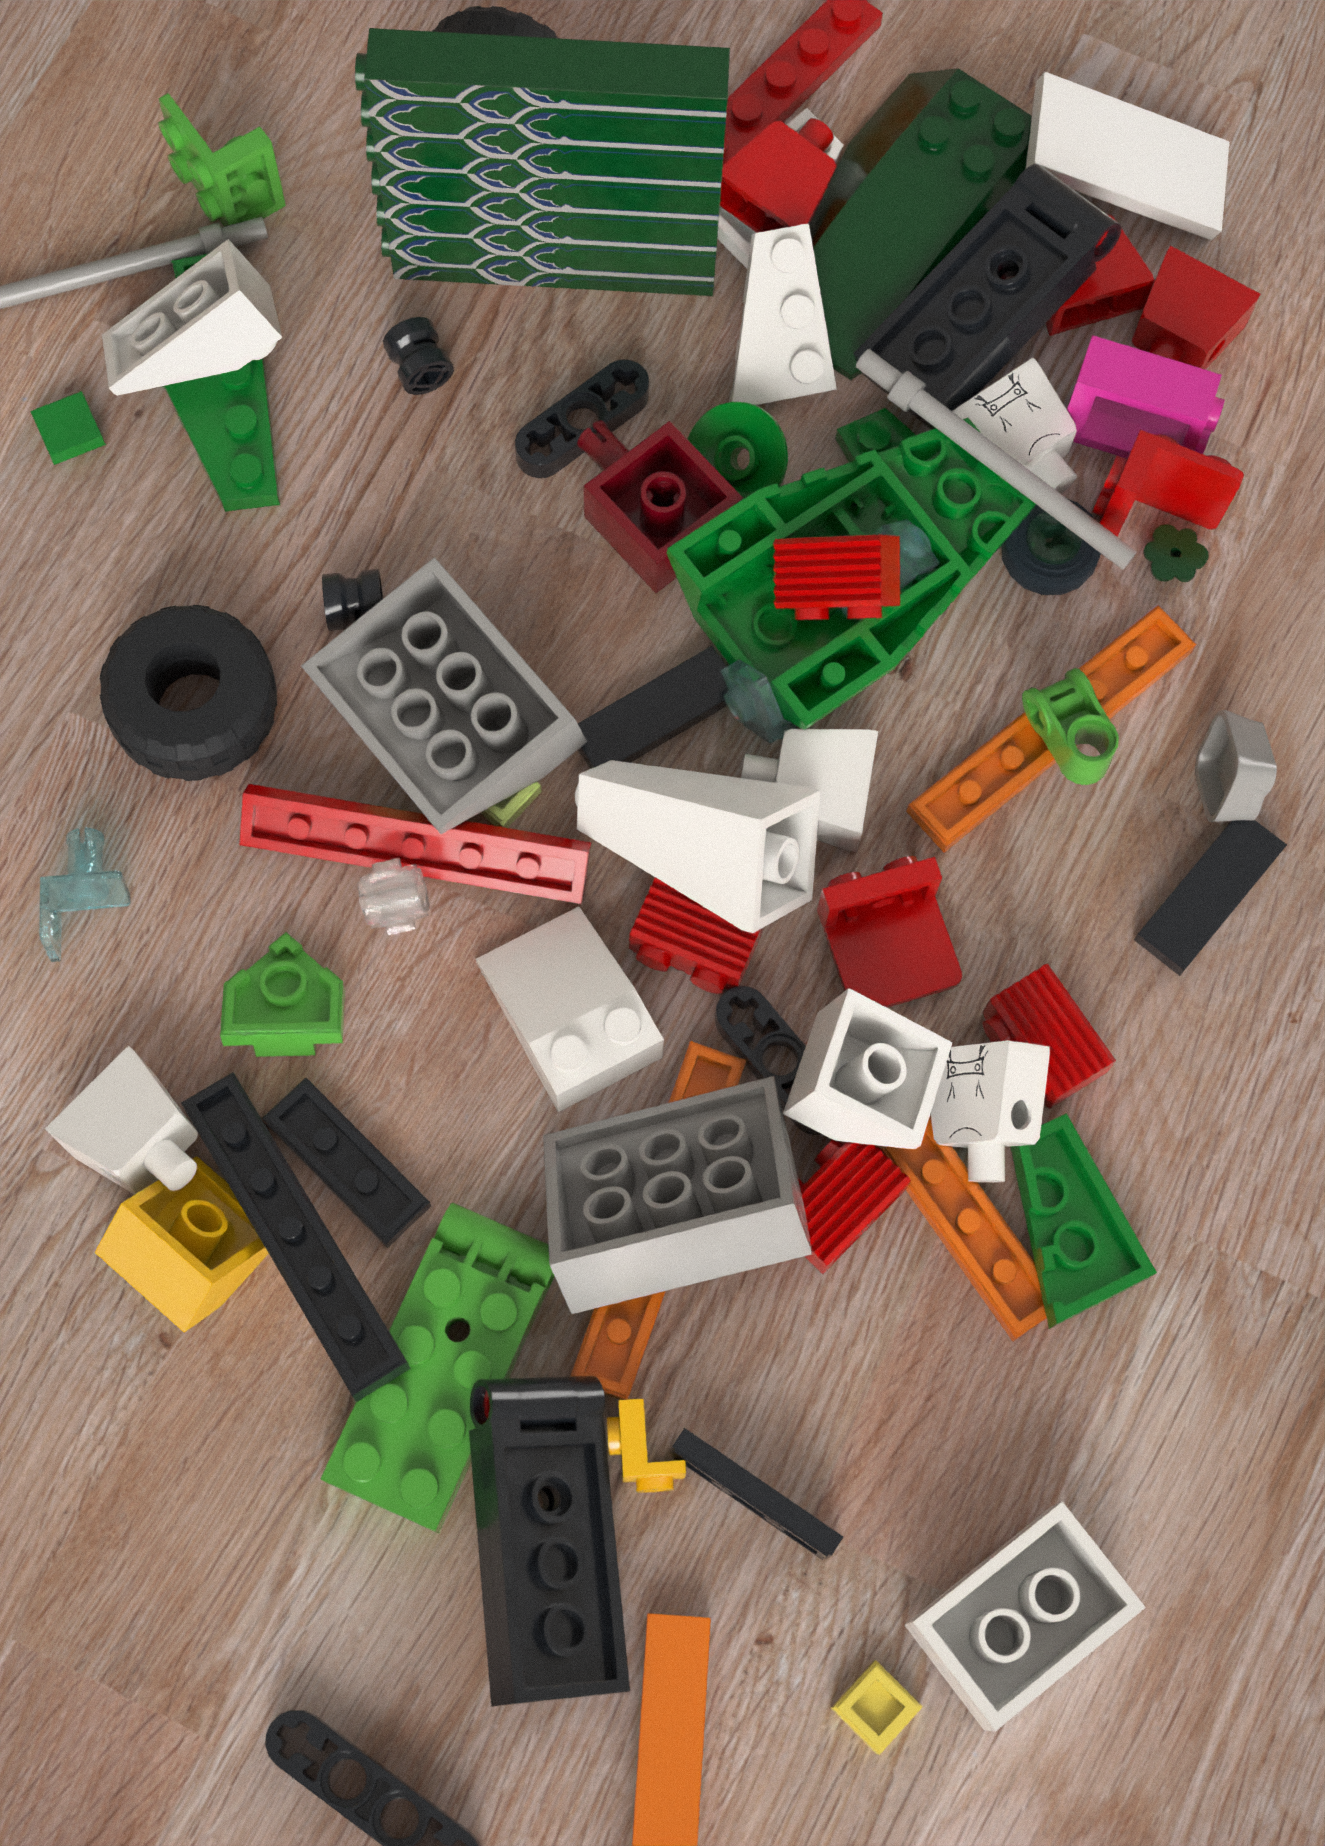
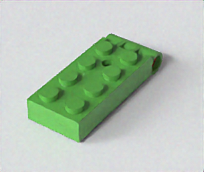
(411, 1437)

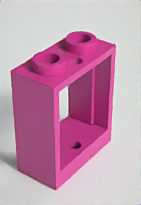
(1137, 390)

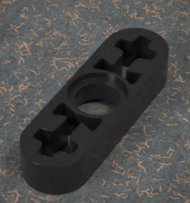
(591, 396)
(741, 1035)

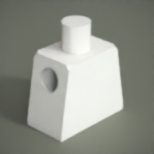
(833, 762)
(128, 1128)

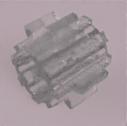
(393, 896)

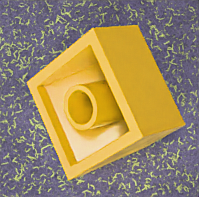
(183, 1246)

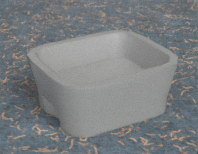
(1234, 768)

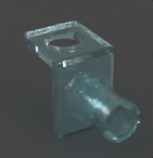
(81, 889)

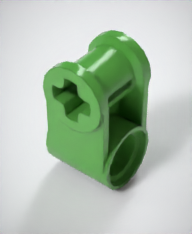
(1071, 716)

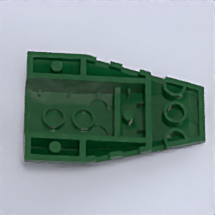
(908, 196)

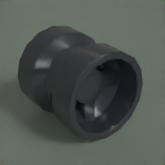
(415, 350)
(349, 597)

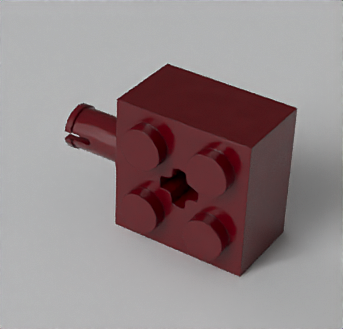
(651, 496)

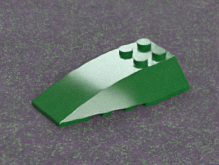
(826, 662)

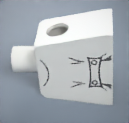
(1026, 422)
(991, 1101)

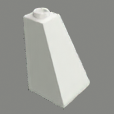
(713, 837)

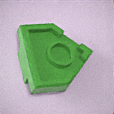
(283, 1003)

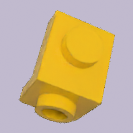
(628, 1439)

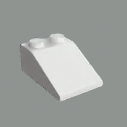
(195, 326)
(571, 1008)

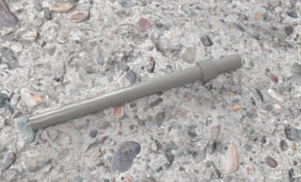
(131, 262)
(909, 393)

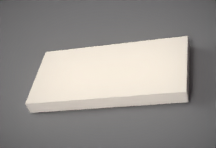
(1129, 156)

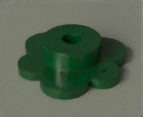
(1183, 545)

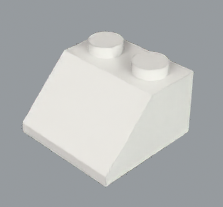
(867, 1075)

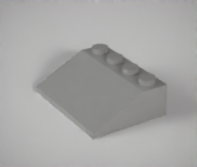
(444, 699)
(672, 1196)

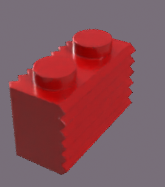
(837, 573)
(690, 939)
(1045, 1014)
(847, 1197)

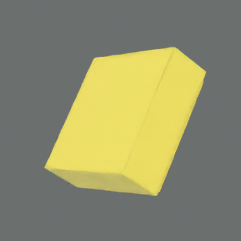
(876, 1707)

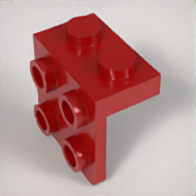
(1170, 480)
(890, 932)

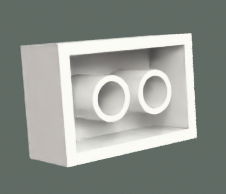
(1024, 1617)

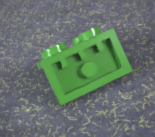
(232, 182)

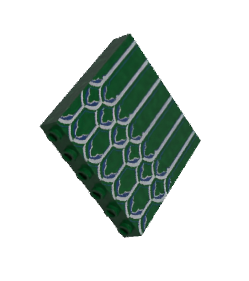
(545, 159)

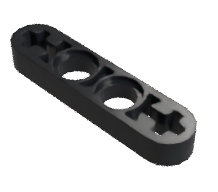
(380, 1787)

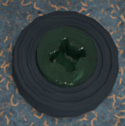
(1048, 566)

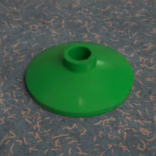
(740, 426)

